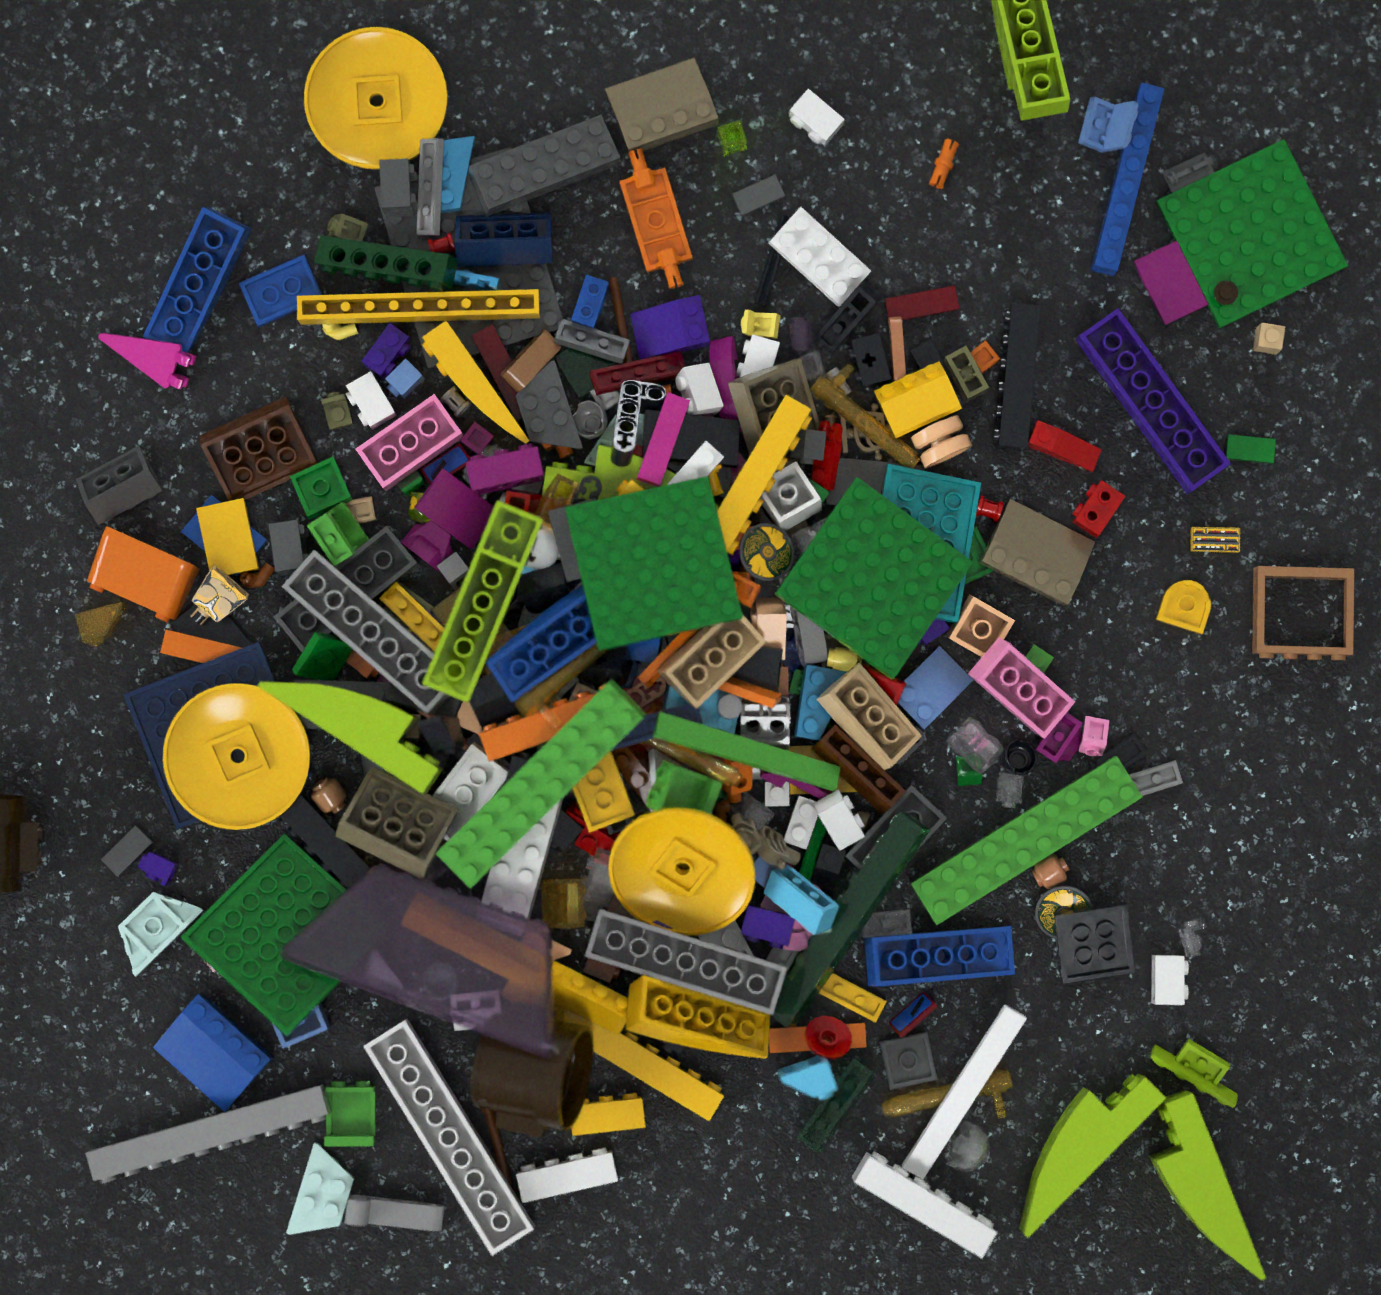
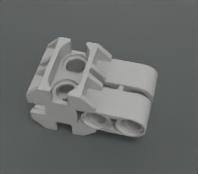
(764, 732)

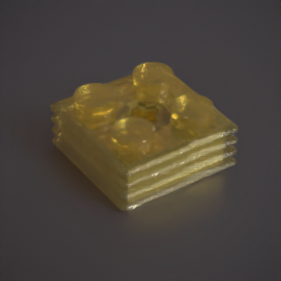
(563, 902)

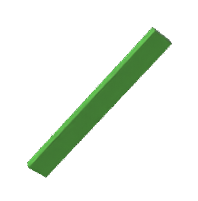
(746, 751)

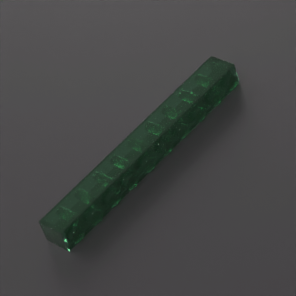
(855, 909)

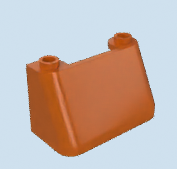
(142, 574)

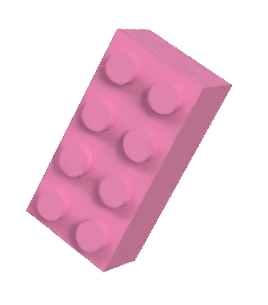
(409, 442)
(1021, 687)

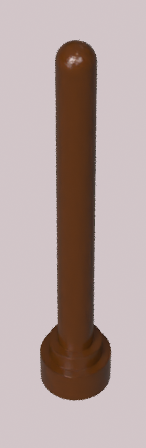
(619, 314)
(497, 1144)

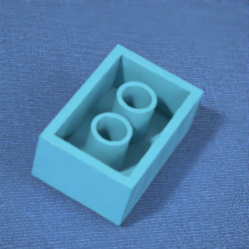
(708, 709)

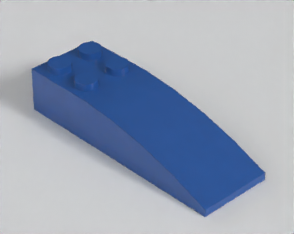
(197, 279)
(544, 645)
(939, 956)

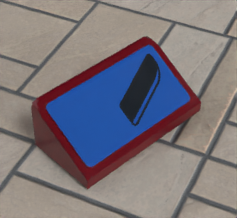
(452, 461)
(912, 1014)

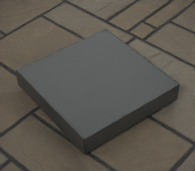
(908, 1060)

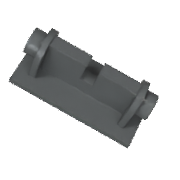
(1188, 172)

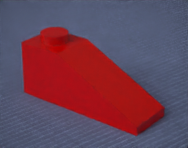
(1063, 446)

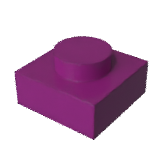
(477, 438)

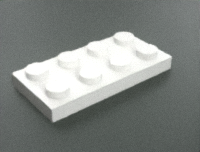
(819, 256)
(471, 785)

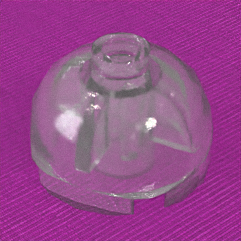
(967, 1148)

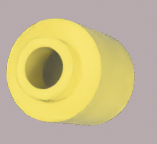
(842, 659)

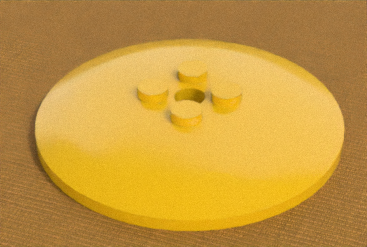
(369, 65)
(201, 763)
(688, 900)

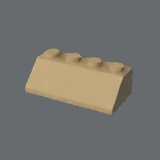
(710, 659)
(869, 717)

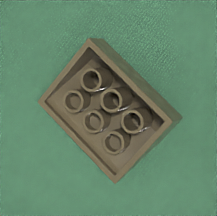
(662, 106)
(760, 395)
(1037, 553)
(396, 822)

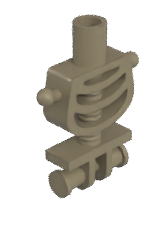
(856, 434)
(767, 842)

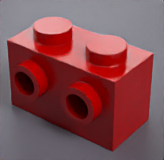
(1098, 508)

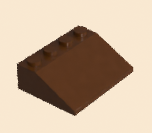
(257, 450)

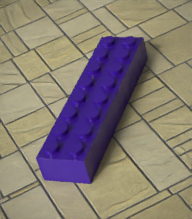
(1152, 401)

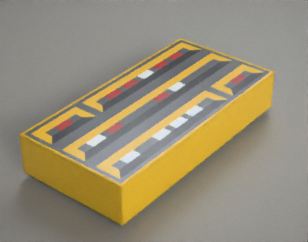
(1215, 539)

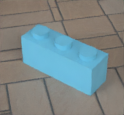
(801, 899)

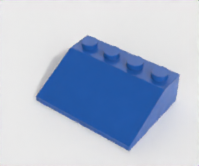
(213, 1051)

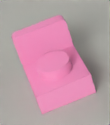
(1094, 736)

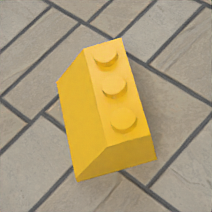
(917, 399)

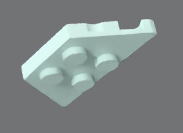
(154, 928)
(321, 1194)

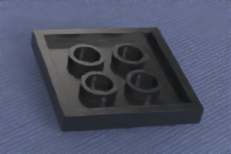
(1094, 942)

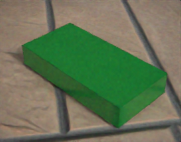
(1250, 449)

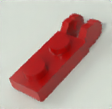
(825, 471)

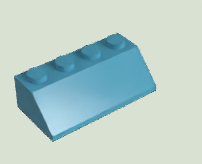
(810, 1077)

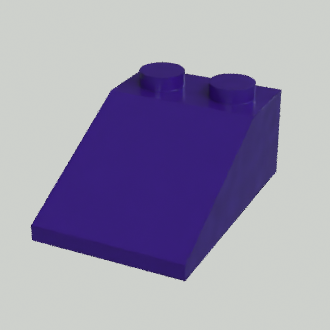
(670, 327)

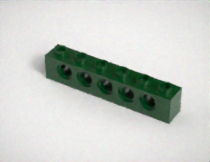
(332, 248)

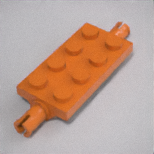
(655, 219)

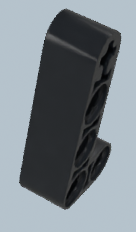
(632, 401)

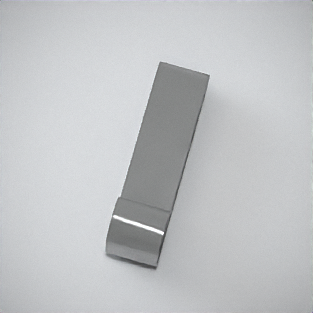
(809, 638)
(393, 1212)

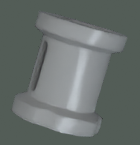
(455, 402)

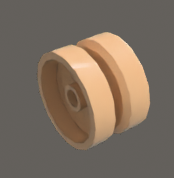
(941, 441)

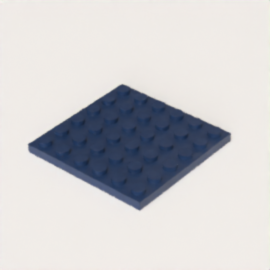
(159, 702)

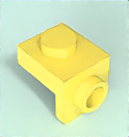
(760, 324)

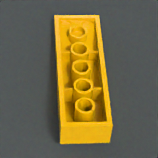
(465, 373)
(696, 1019)

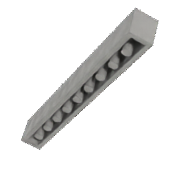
(208, 1132)

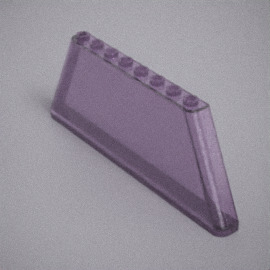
(437, 955)

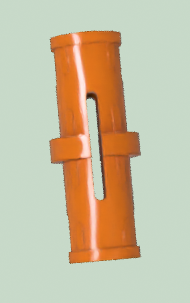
(943, 163)

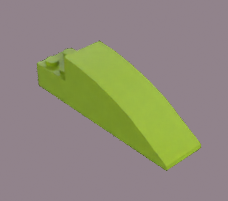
(1031, 57)
(608, 473)
(482, 601)
(365, 725)
(1082, 1142)
(1198, 1180)

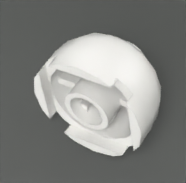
(544, 549)

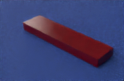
(496, 361)
(645, 370)

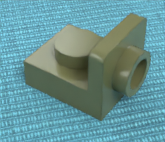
(346, 227)
(337, 411)

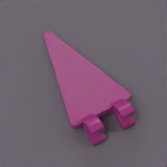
(152, 357)

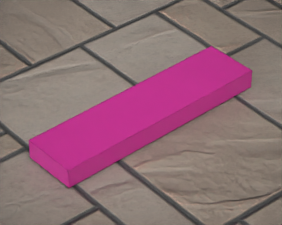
(663, 440)

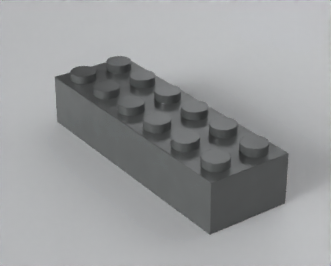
(543, 165)
(372, 569)

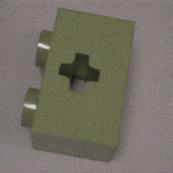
(966, 374)

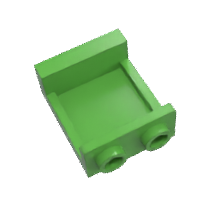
(338, 533)
(682, 789)
(351, 1115)

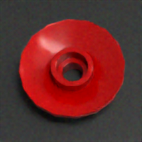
(828, 1029)

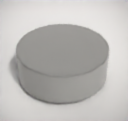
(729, 706)

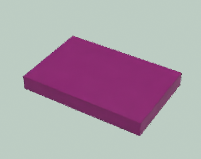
(1170, 283)
(455, 508)

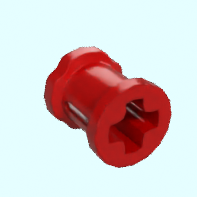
(442, 245)
(989, 508)

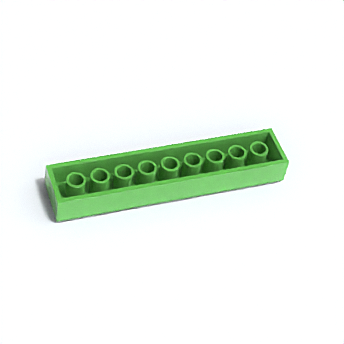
(541, 783)
(1025, 840)

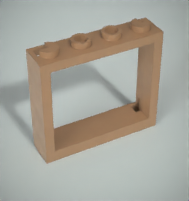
(1292, 652)

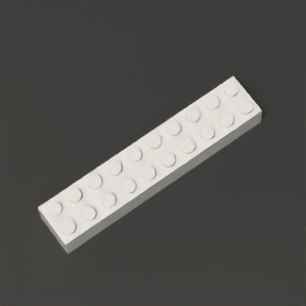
(449, 1137)

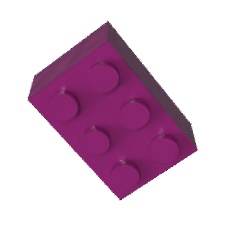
(505, 470)

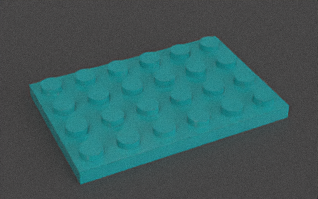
(944, 507)

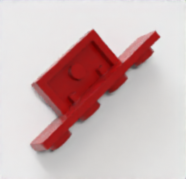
(591, 841)

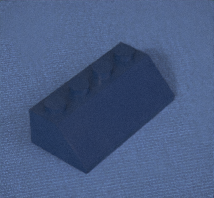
(504, 239)

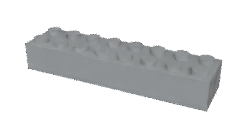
(365, 628)
(686, 961)

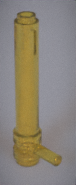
(835, 399)
(541, 694)
(696, 759)
(929, 1098)

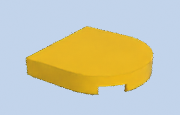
(1185, 606)

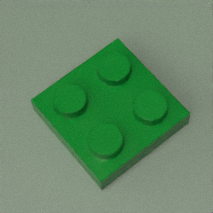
(321, 487)
(322, 657)

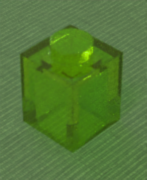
(732, 138)

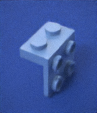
(1108, 125)

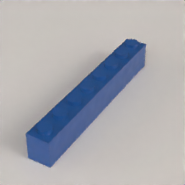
(1127, 182)

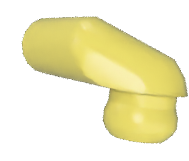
(340, 332)

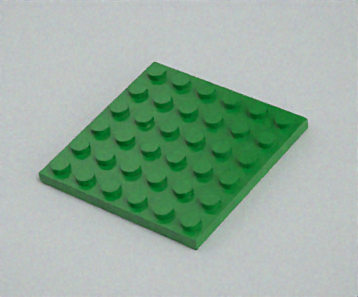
(1253, 229)
(653, 563)
(874, 578)
(255, 920)

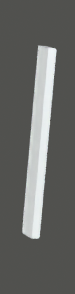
(964, 1091)

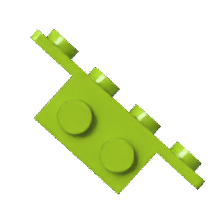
(1199, 1068)

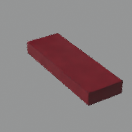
(922, 303)

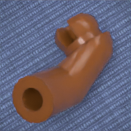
(259, 579)
(720, 810)

